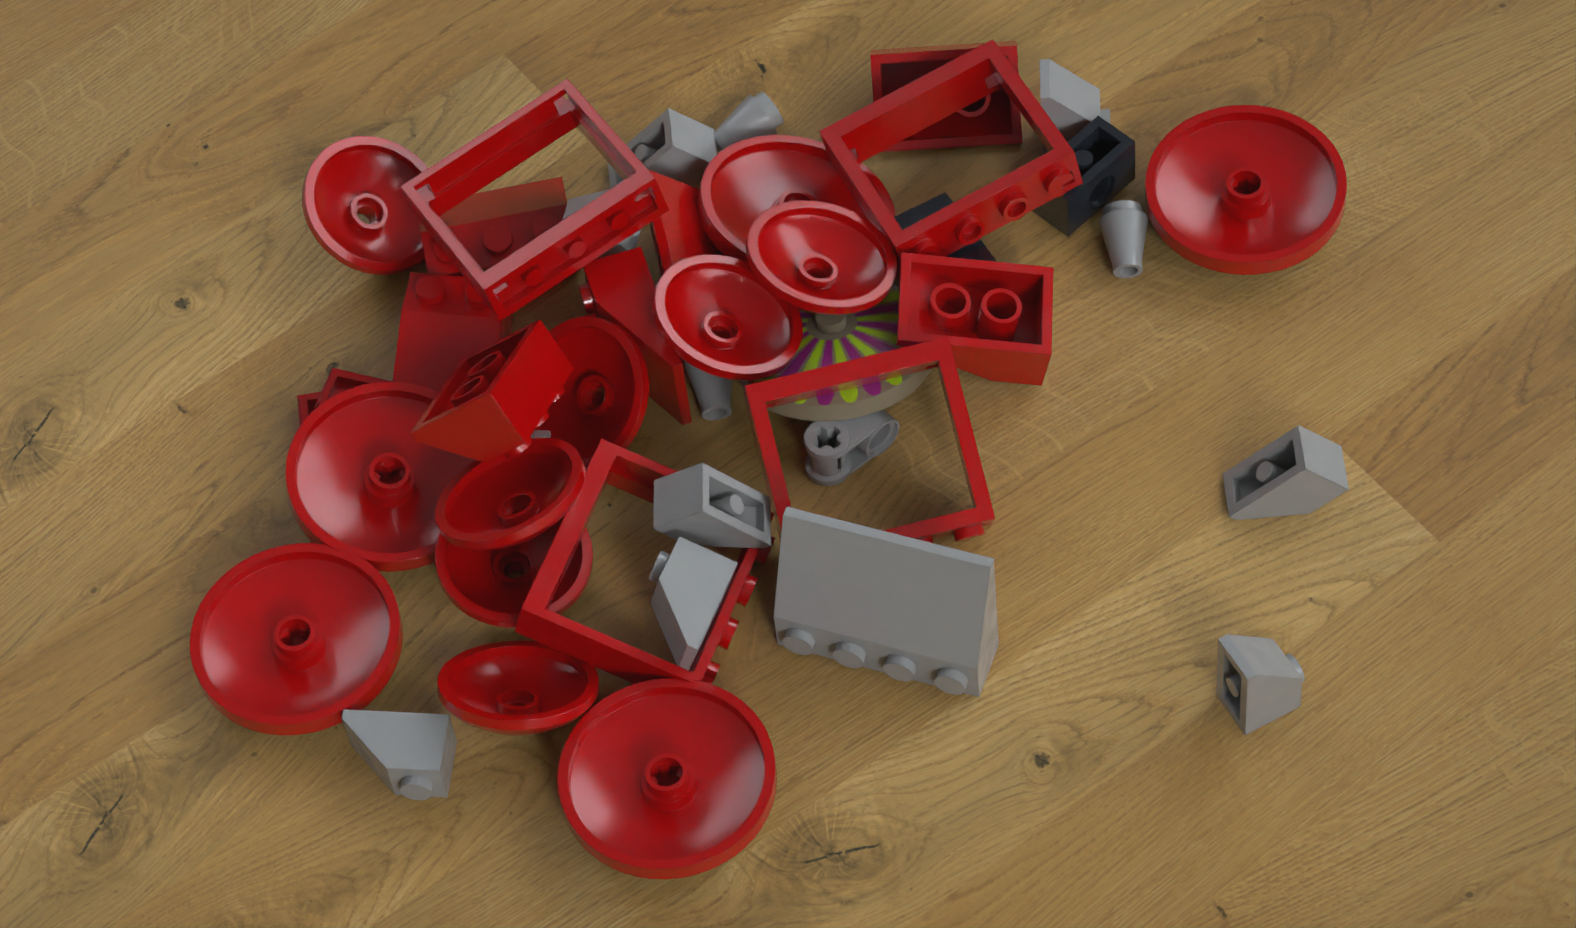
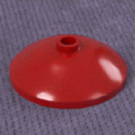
(364, 179)
(821, 257)
(725, 318)
(603, 362)
(511, 497)
(479, 583)
(516, 687)

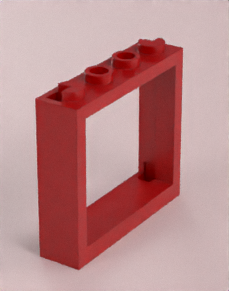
(924, 104)
(567, 244)
(861, 372)
(636, 476)

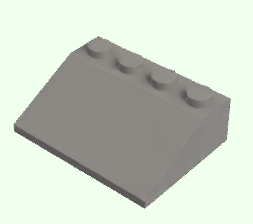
(886, 602)

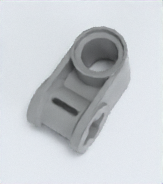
(845, 445)

